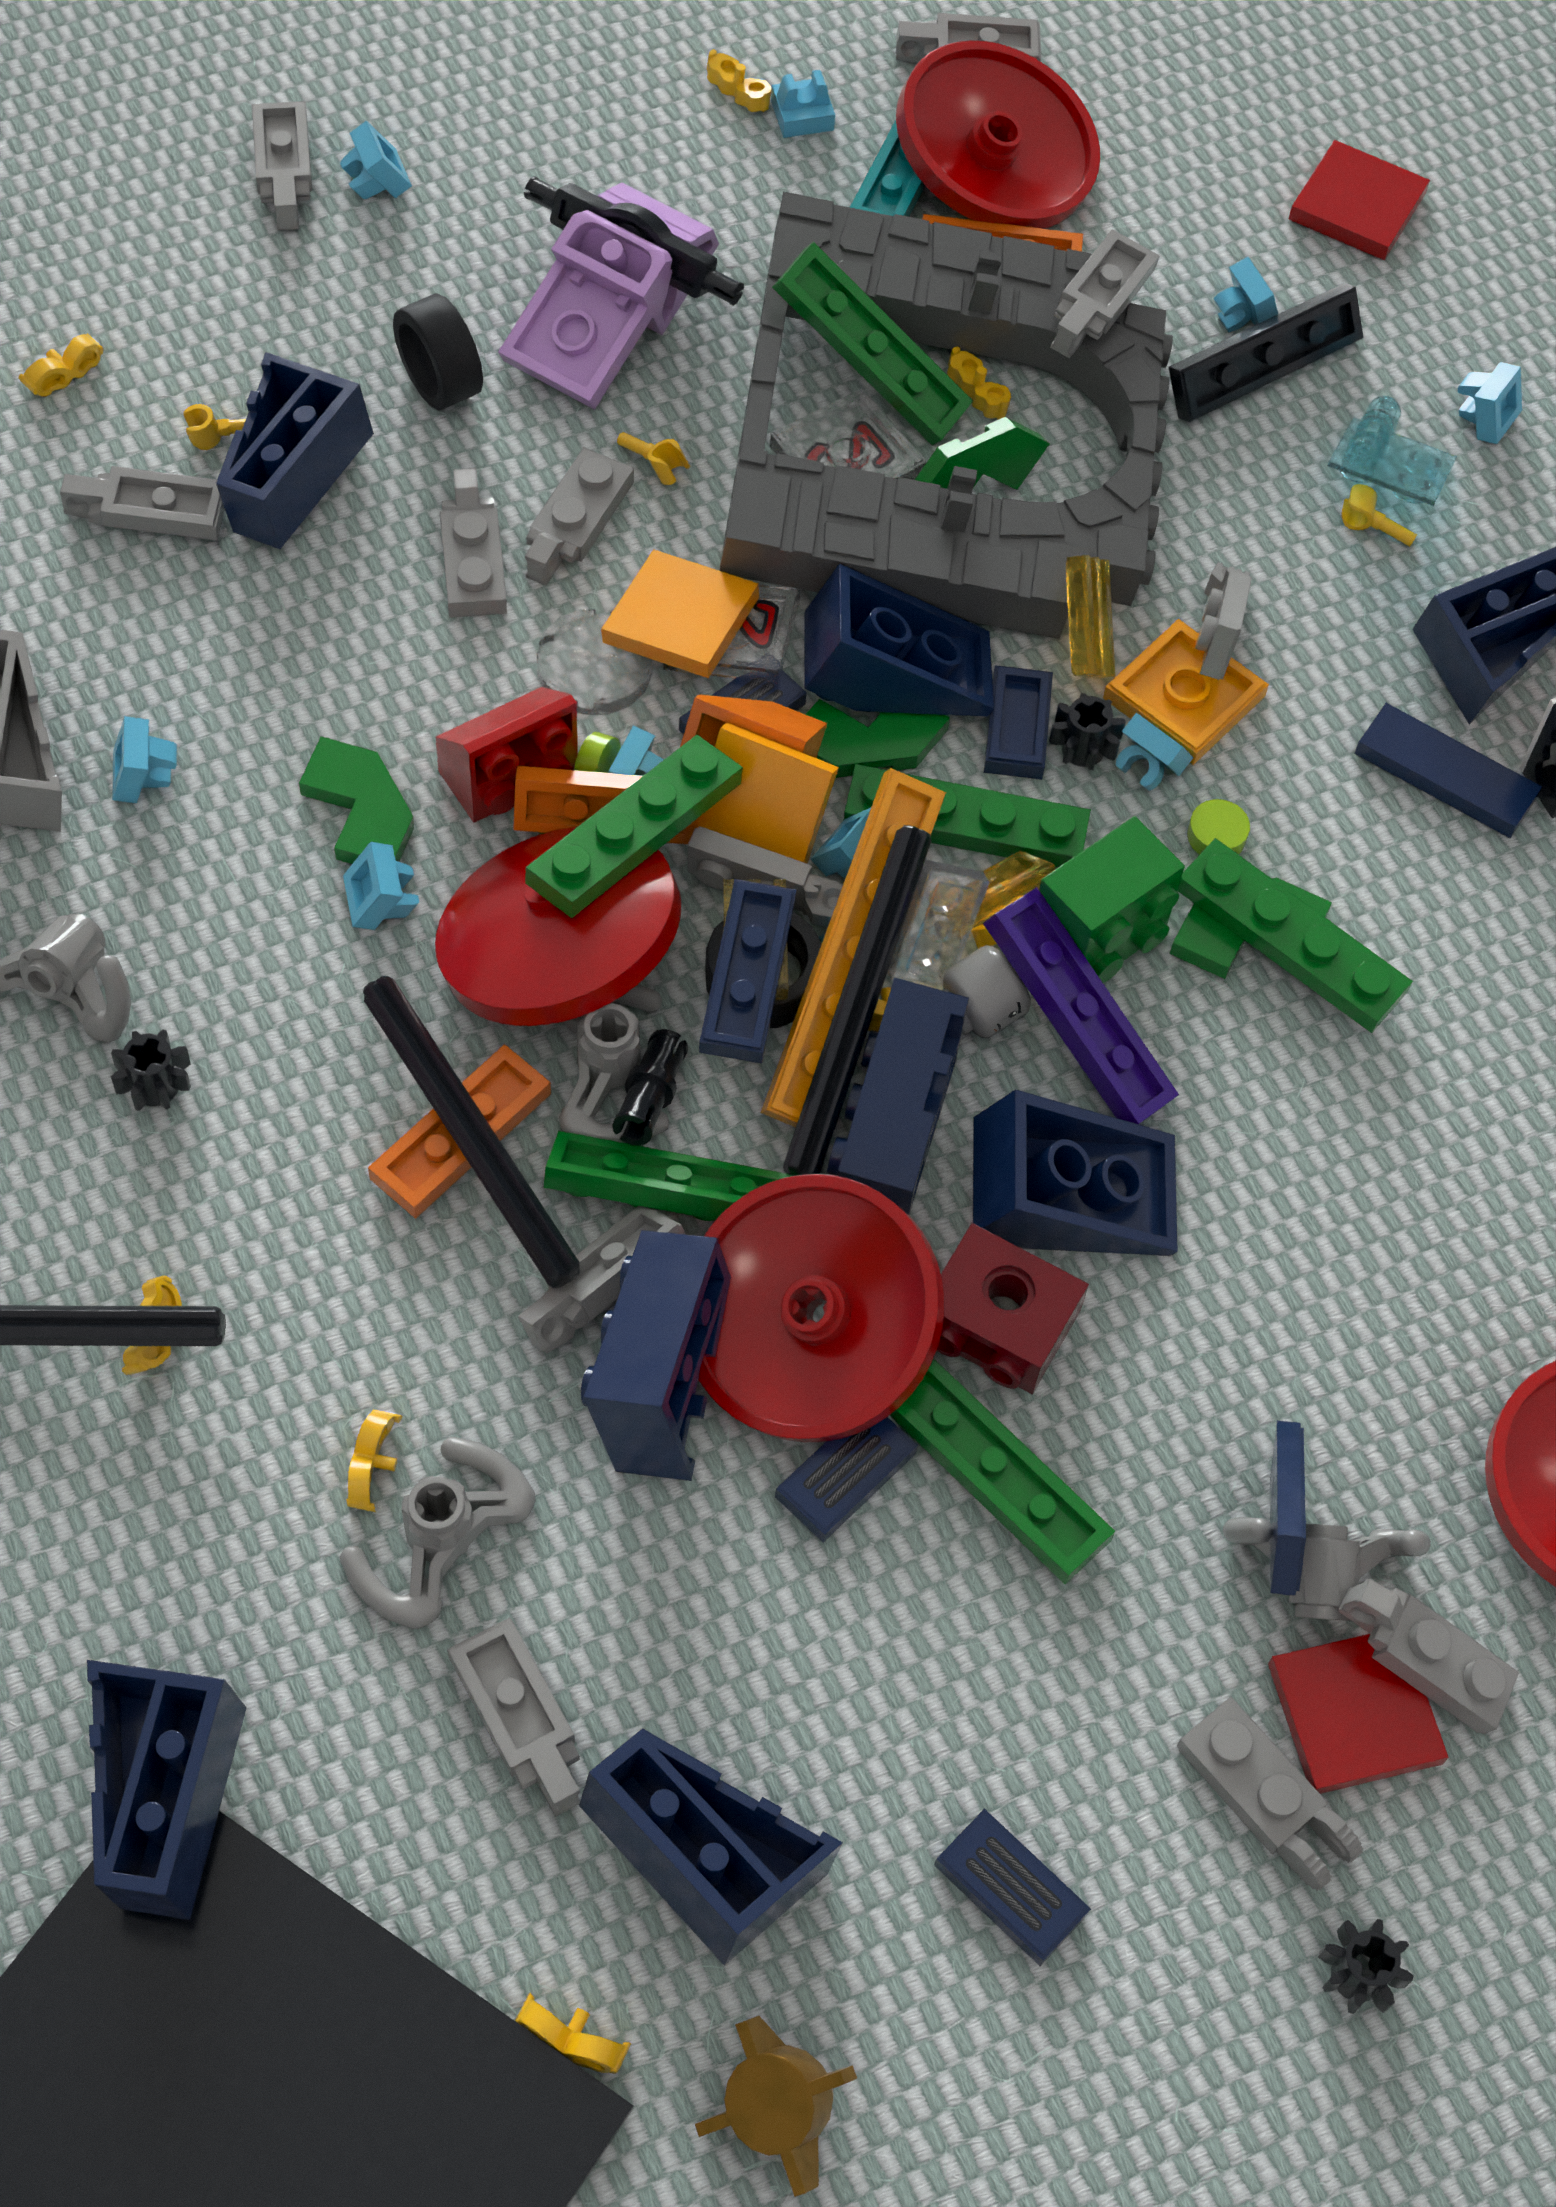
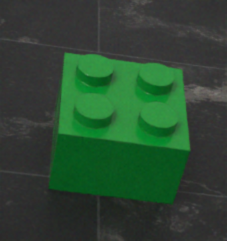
(1116, 895)

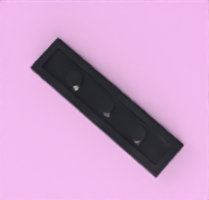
(1266, 352)

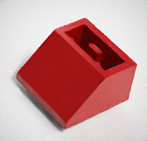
(484, 753)

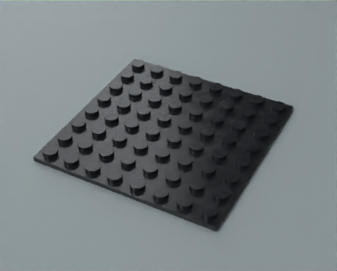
(273, 2060)

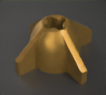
(779, 2102)

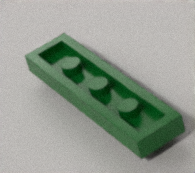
(872, 343)
(989, 819)
(633, 826)
(1294, 935)
(649, 1176)
(1003, 1474)

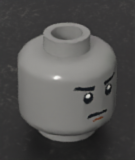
(993, 991)

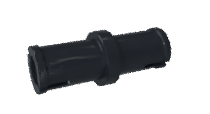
(650, 1087)

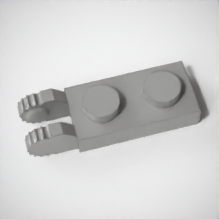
(1266, 1791)

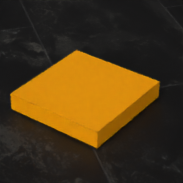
(680, 613)
(1177, 699)
(778, 795)

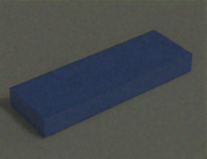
(1448, 770)
(747, 971)
(1287, 1509)

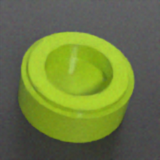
(597, 753)
(1221, 821)

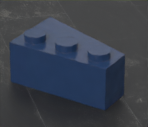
(291, 448)
(1491, 630)
(901, 1092)
(654, 1352)
(159, 1781)
(702, 1843)

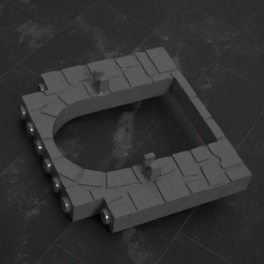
(946, 546)

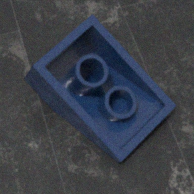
(893, 652)
(1073, 1179)

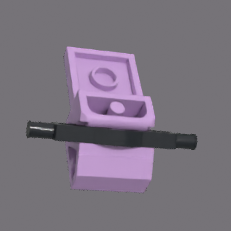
(615, 272)

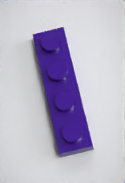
(1080, 1008)

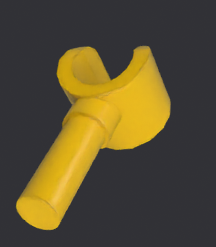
(205, 430)
(662, 455)
(1360, 514)

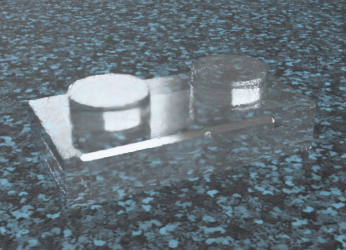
(938, 923)

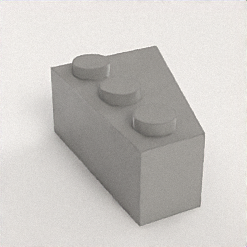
(27, 774)

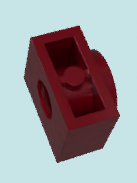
(1007, 1344)

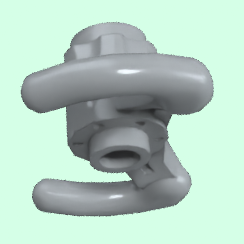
(61, 969)
(605, 1055)
(440, 1530)
(1330, 1559)

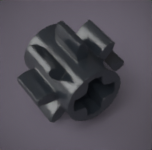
(1087, 731)
(150, 1070)
(1383, 1961)

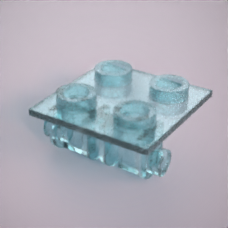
(1379, 456)

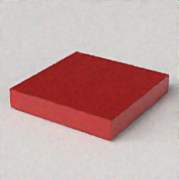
(1359, 199)
(1353, 1716)

